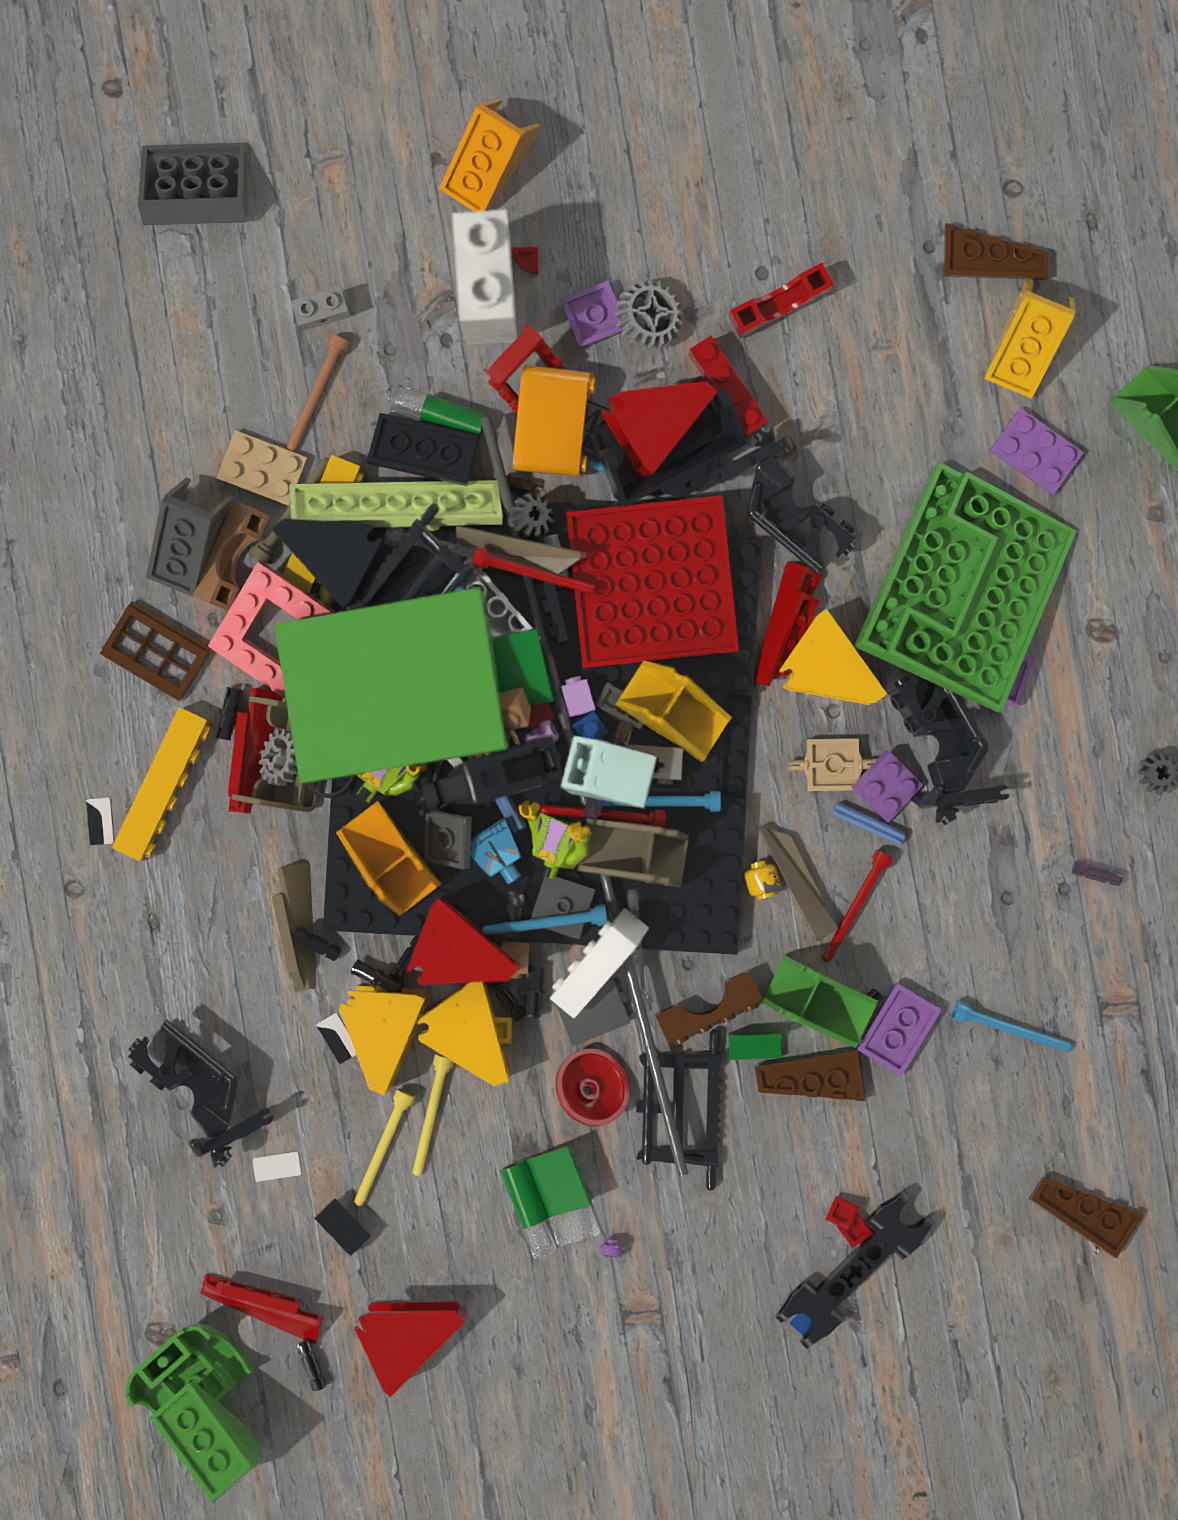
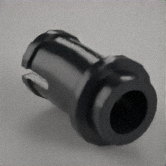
(519, 485)

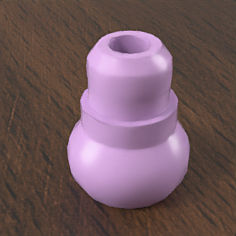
(544, 729)

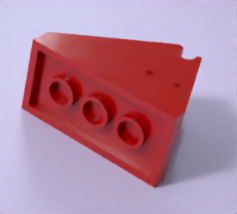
(654, 420)
(458, 951)
(404, 1336)

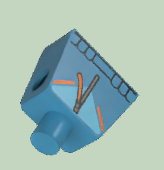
(496, 851)

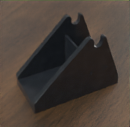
(334, 553)

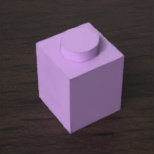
(577, 696)

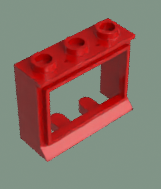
(514, 357)

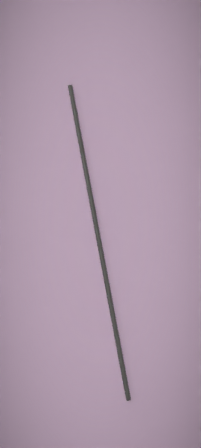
(568, 737)

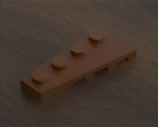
(1091, 1217)

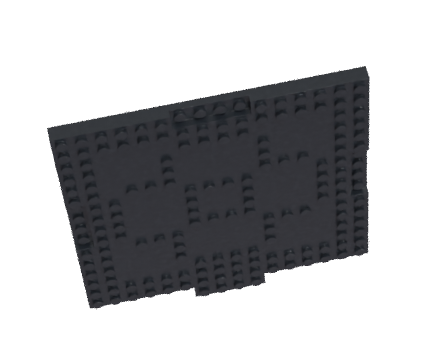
(687, 918)

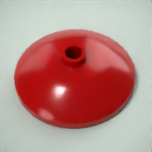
(604, 1080)

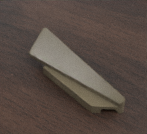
(520, 550)
(799, 882)
(292, 911)

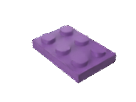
(1036, 451)
(898, 1029)

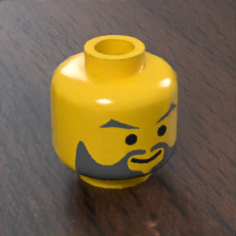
(762, 880)

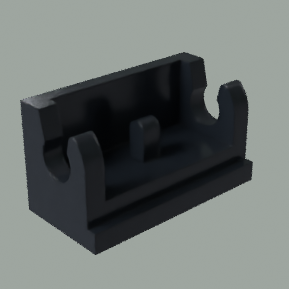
(342, 1226)

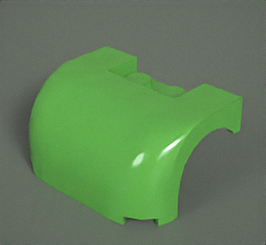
(191, 1355)

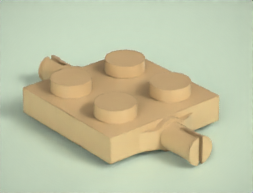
(831, 764)

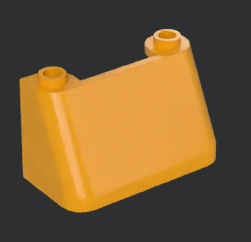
(552, 421)

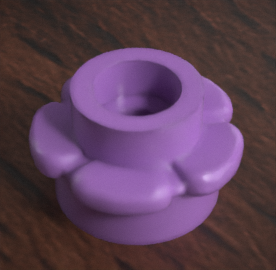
(612, 1248)

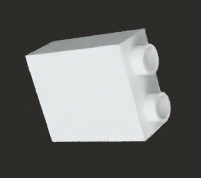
(485, 277)

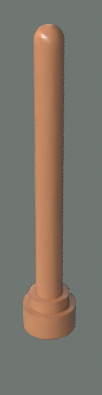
(336, 347)

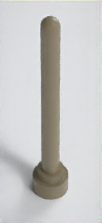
(263, 551)

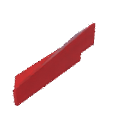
(789, 620)
(249, 740)
(265, 1305)

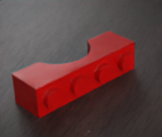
(784, 300)
(720, 374)

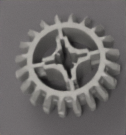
(655, 302)

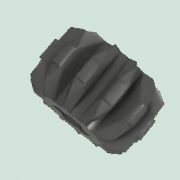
(534, 506)
(1169, 771)

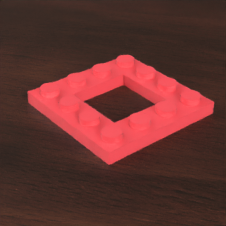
(230, 638)

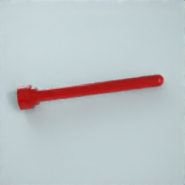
(484, 559)
(652, 819)
(880, 862)

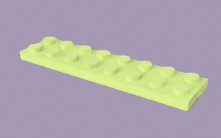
(398, 503)

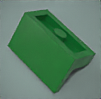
(754, 1045)

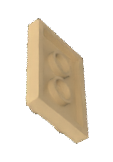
(261, 467)

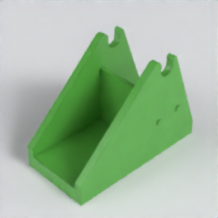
(1152, 409)
(819, 1001)
(207, 1439)

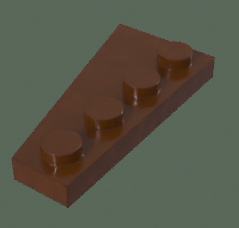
(990, 257)
(824, 1075)

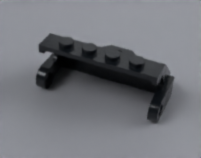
(707, 439)

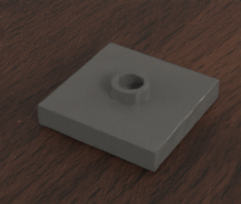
(448, 839)
(563, 898)

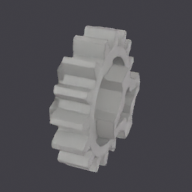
(279, 758)

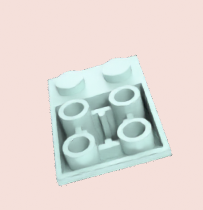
(608, 772)

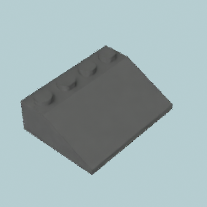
(193, 184)

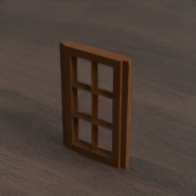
(155, 651)

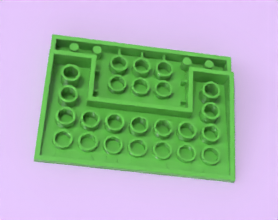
(966, 587)
(391, 686)

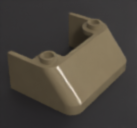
(293, 795)

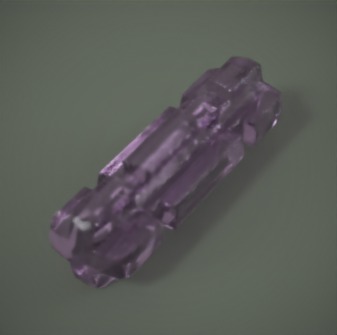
(1097, 873)

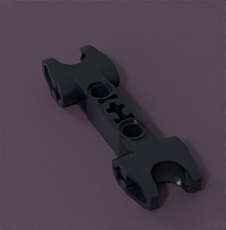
(821, 1303)

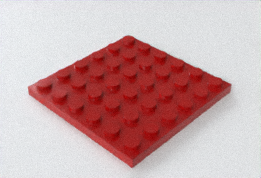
(656, 581)

